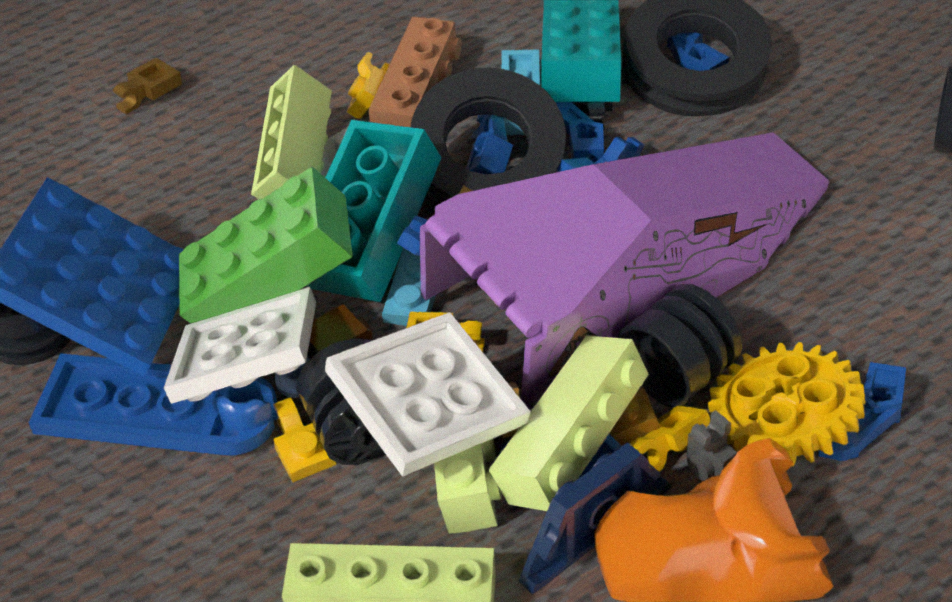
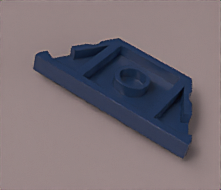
(578, 509)

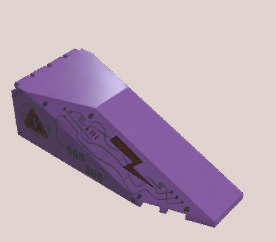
(614, 237)

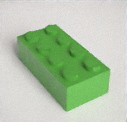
(266, 249)

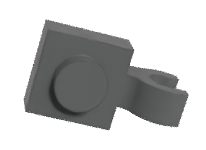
(708, 447)

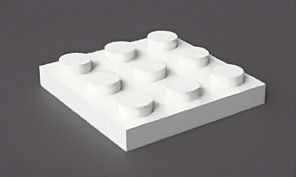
(242, 346)
(426, 393)

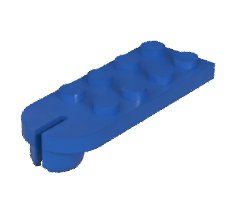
(114, 405)

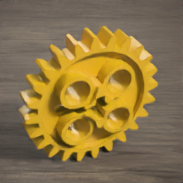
(791, 398)

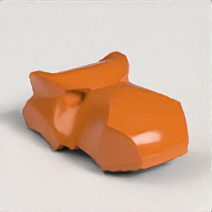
(717, 542)

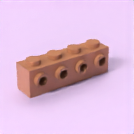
(418, 65)

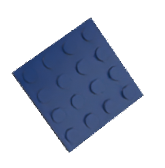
(91, 276)

